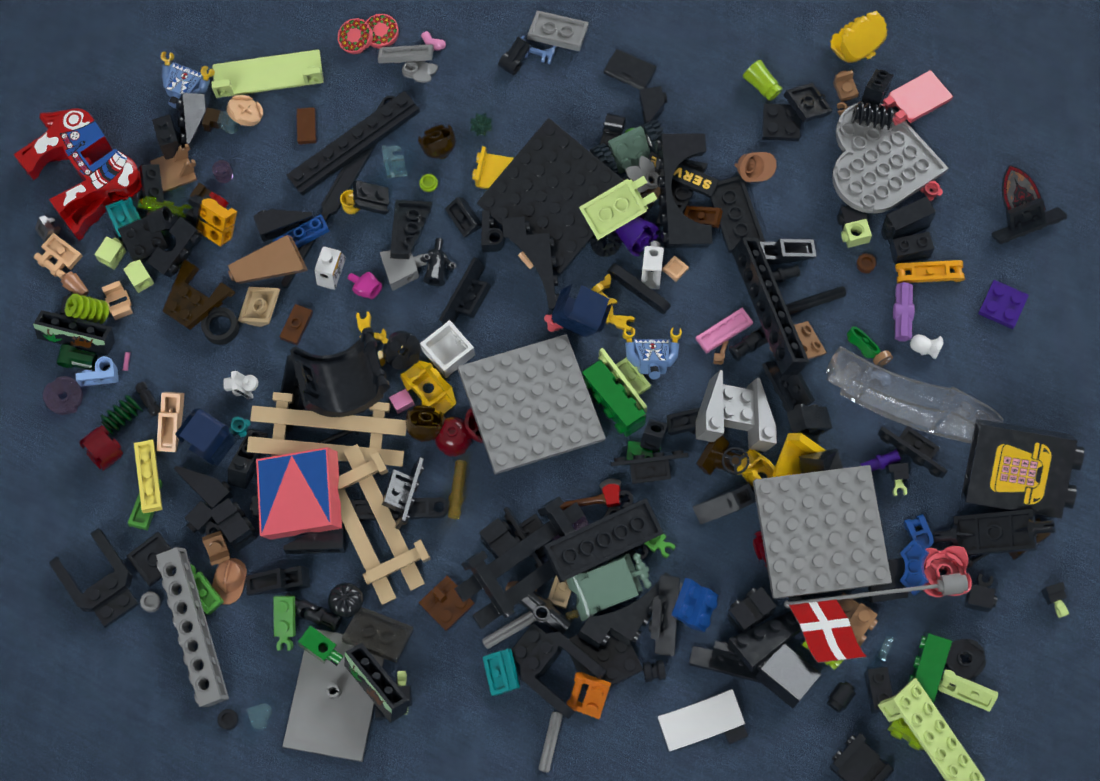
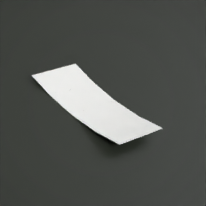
(701, 720)

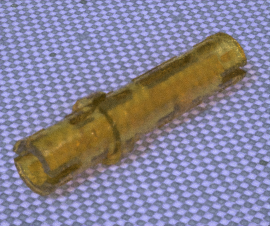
(456, 497)

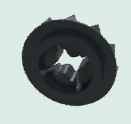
(610, 249)

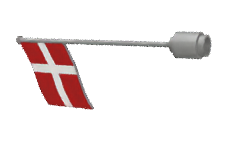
(828, 627)

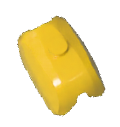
(860, 38)

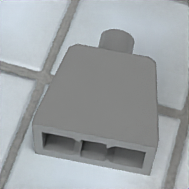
(401, 270)

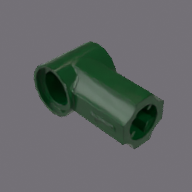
(71, 356)

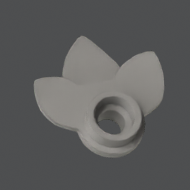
(419, 71)
(647, 169)

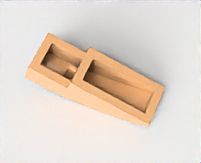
(169, 421)

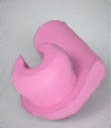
(437, 43)

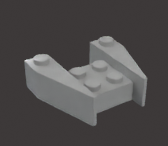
(736, 409)

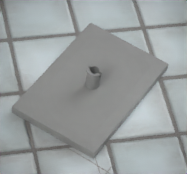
(328, 722)

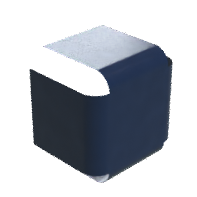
(585, 314)
(207, 435)

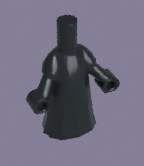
(436, 265)

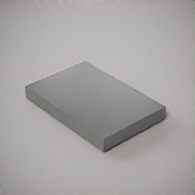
(558, 30)

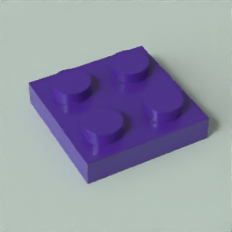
(1003, 304)

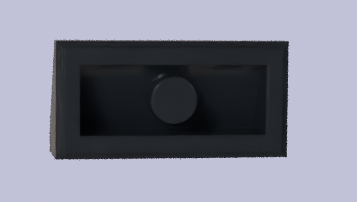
(463, 216)

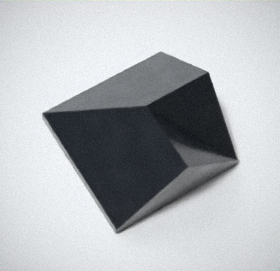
(820, 461)

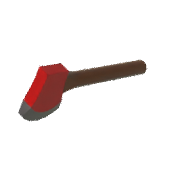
(610, 495)

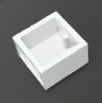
(447, 349)

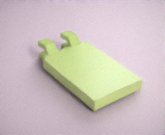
(616, 207)

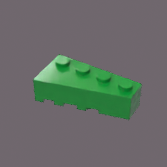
(613, 399)
(930, 662)

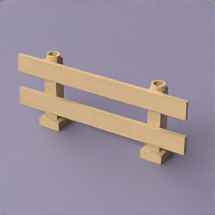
(283, 416)
(404, 558)

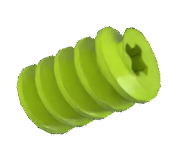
(87, 308)

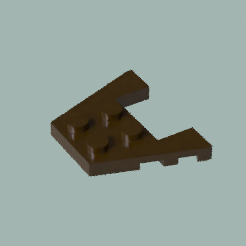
(188, 304)

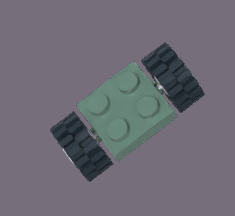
(629, 147)

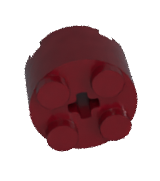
(101, 448)

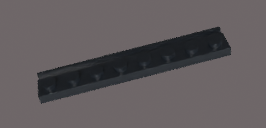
(353, 143)

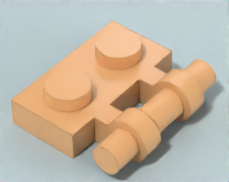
(62, 252)

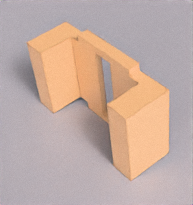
(114, 292)

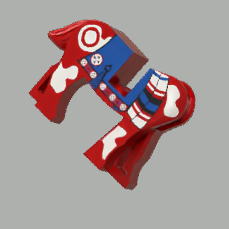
(105, 172)

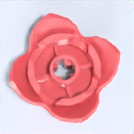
(952, 560)

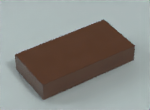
(306, 125)

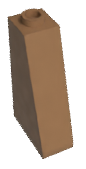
(271, 261)

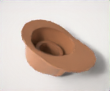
(756, 166)
(230, 580)

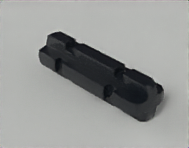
(148, 399)

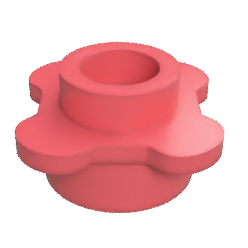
(937, 191)
(551, 326)

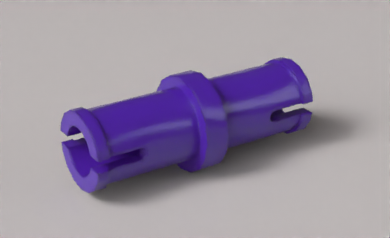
(880, 462)

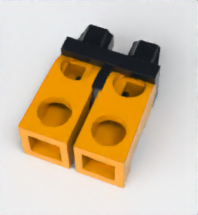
(212, 219)

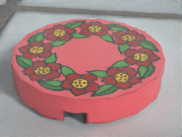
(384, 30)
(355, 36)

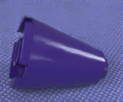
(637, 235)

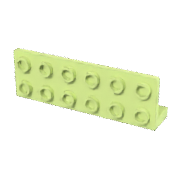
(267, 73)
(932, 732)

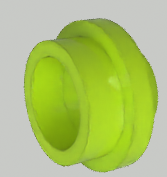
(428, 183)

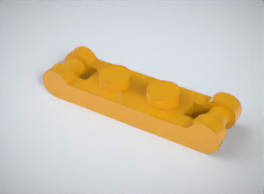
(930, 271)

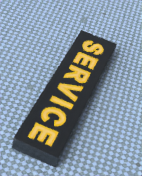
(690, 178)

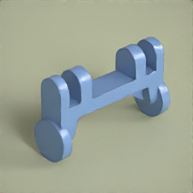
(549, 53)

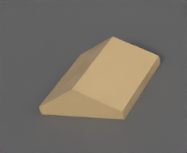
(258, 306)

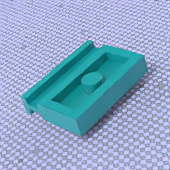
(122, 213)
(501, 672)

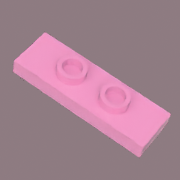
(724, 330)

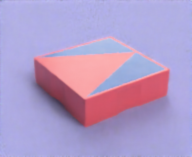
(298, 493)

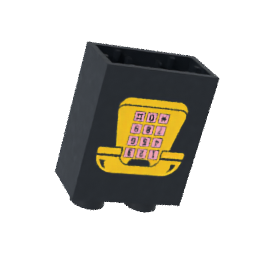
(1021, 468)

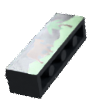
(74, 332)
(376, 682)

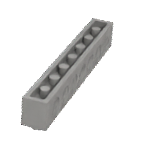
(200, 632)

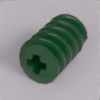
(120, 414)

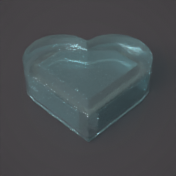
(885, 648)
(258, 715)

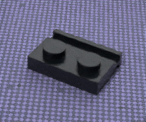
(370, 197)

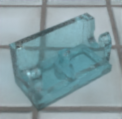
(394, 165)

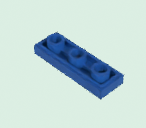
(307, 231)

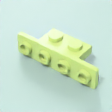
(628, 376)

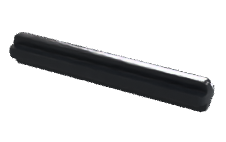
(816, 300)

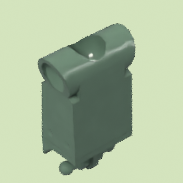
(608, 584)

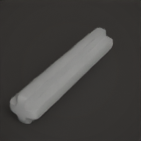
(508, 630)
(550, 742)

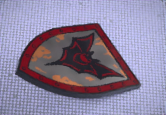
(1018, 188)

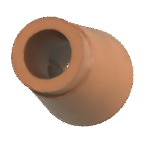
(74, 284)

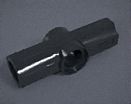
(551, 618)

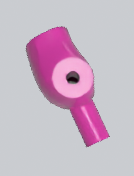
(366, 285)

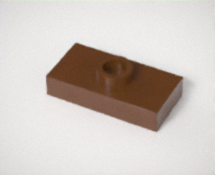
(704, 215)
(296, 324)

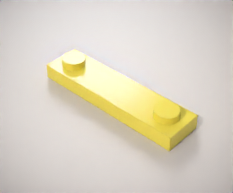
(148, 476)

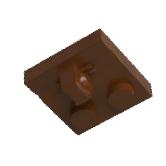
(445, 604)

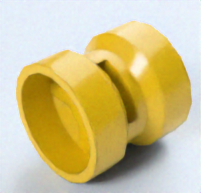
(348, 202)

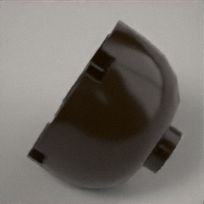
(438, 142)
(423, 423)

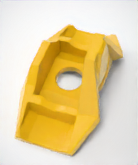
(421, 373)
(757, 464)

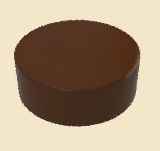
(866, 263)

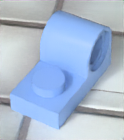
(99, 376)

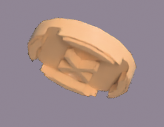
(244, 110)

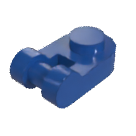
(923, 536)

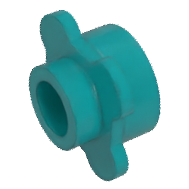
(236, 421)

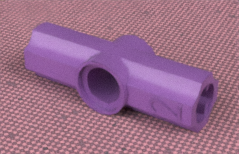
(903, 311)

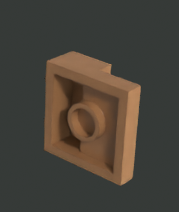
(860, 618)

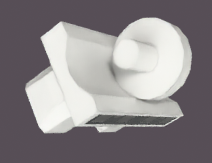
(241, 384)

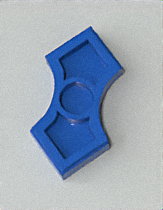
(914, 557)

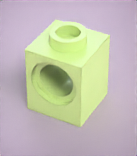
(860, 227)
(110, 252)
(138, 275)

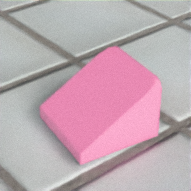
(401, 401)

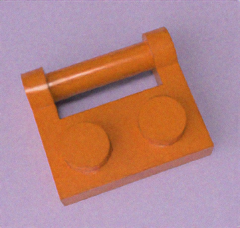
(595, 695)

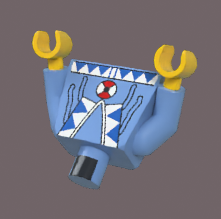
(180, 79)
(652, 355)

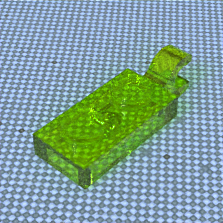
(151, 204)

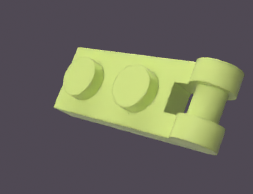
(967, 691)

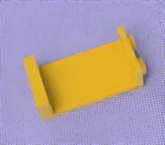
(489, 168)
(794, 446)

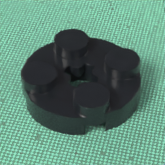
(408, 357)
(976, 658)

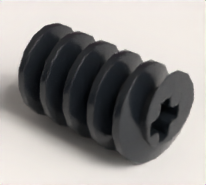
(875, 115)

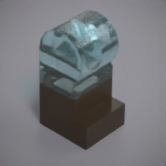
(220, 120)

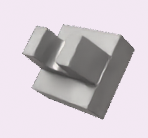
(45, 227)

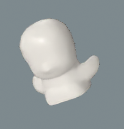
(926, 346)

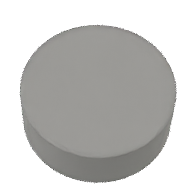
(150, 602)

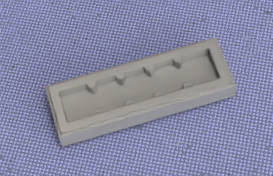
(405, 54)

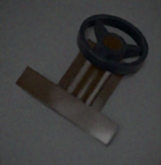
(718, 457)

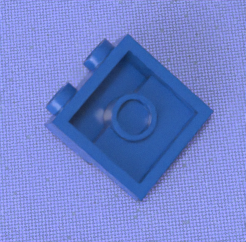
(695, 605)

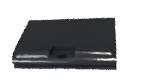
(630, 70)

